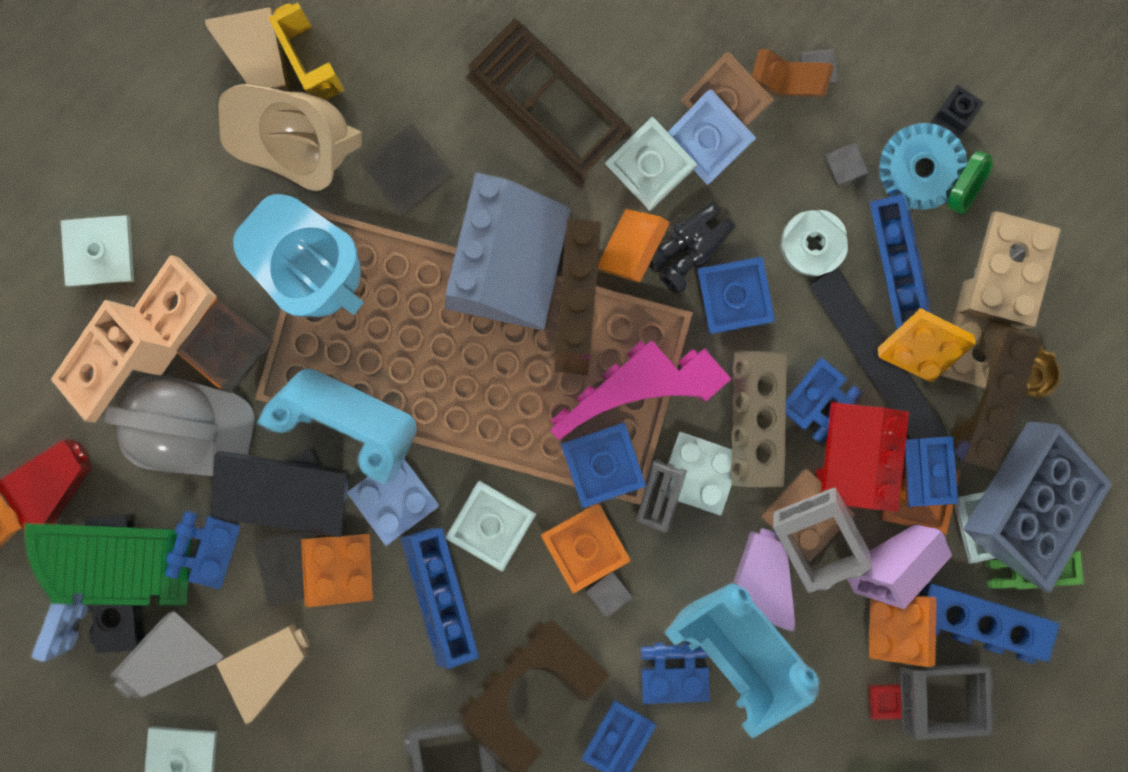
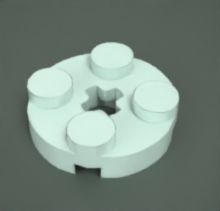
(833, 242)

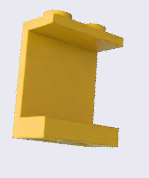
(289, 22)

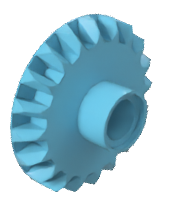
(913, 144)

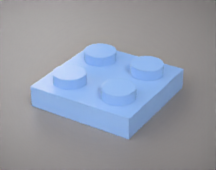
(711, 136)
(393, 505)
(59, 629)

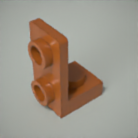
(791, 78)

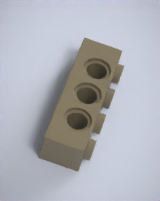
(758, 419)

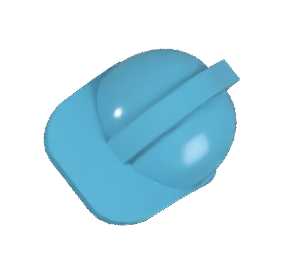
(299, 258)

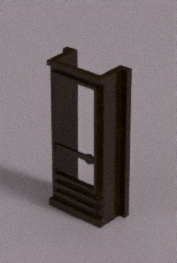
(503, 61)

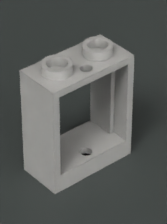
(810, 512)

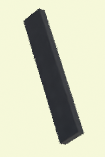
(863, 342)

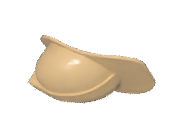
(286, 133)

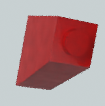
(46, 483)

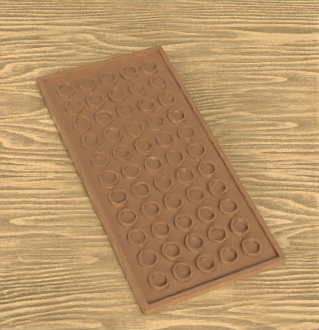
(468, 378)

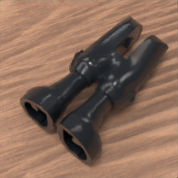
(698, 240)

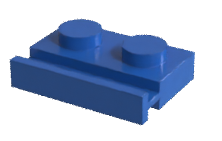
(930, 472)
(618, 739)

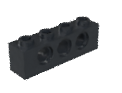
(130, 630)

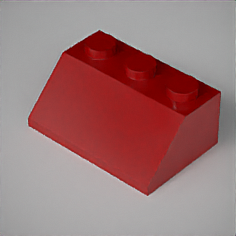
(865, 455)

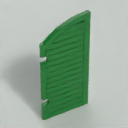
(104, 564)

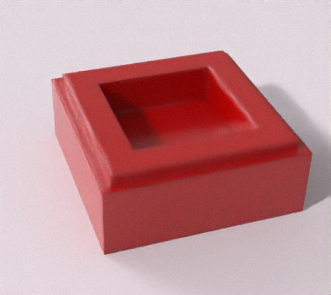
(884, 701)

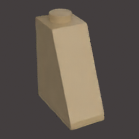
(252, 47)
(263, 668)

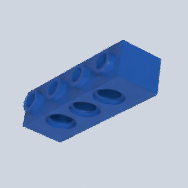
(900, 257)
(439, 598)
(1037, 632)

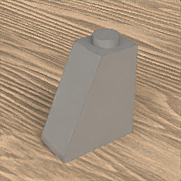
(163, 657)

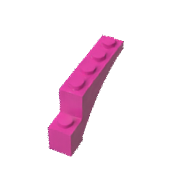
(644, 377)

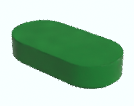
(970, 182)

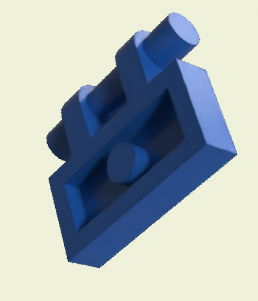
(813, 393)
(212, 553)
(674, 683)

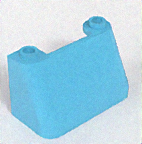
(320, 397)
(749, 654)

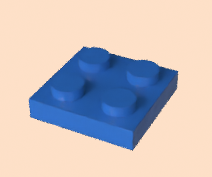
(735, 295)
(603, 465)

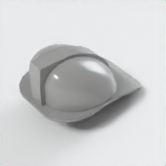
(180, 425)

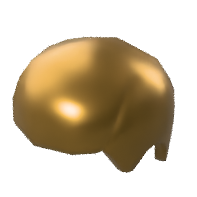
(1044, 375)

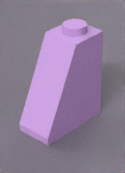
(903, 566)
(766, 577)

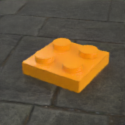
(926, 345)

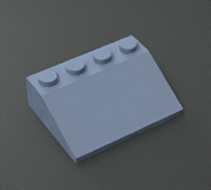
(507, 253)
(1039, 504)

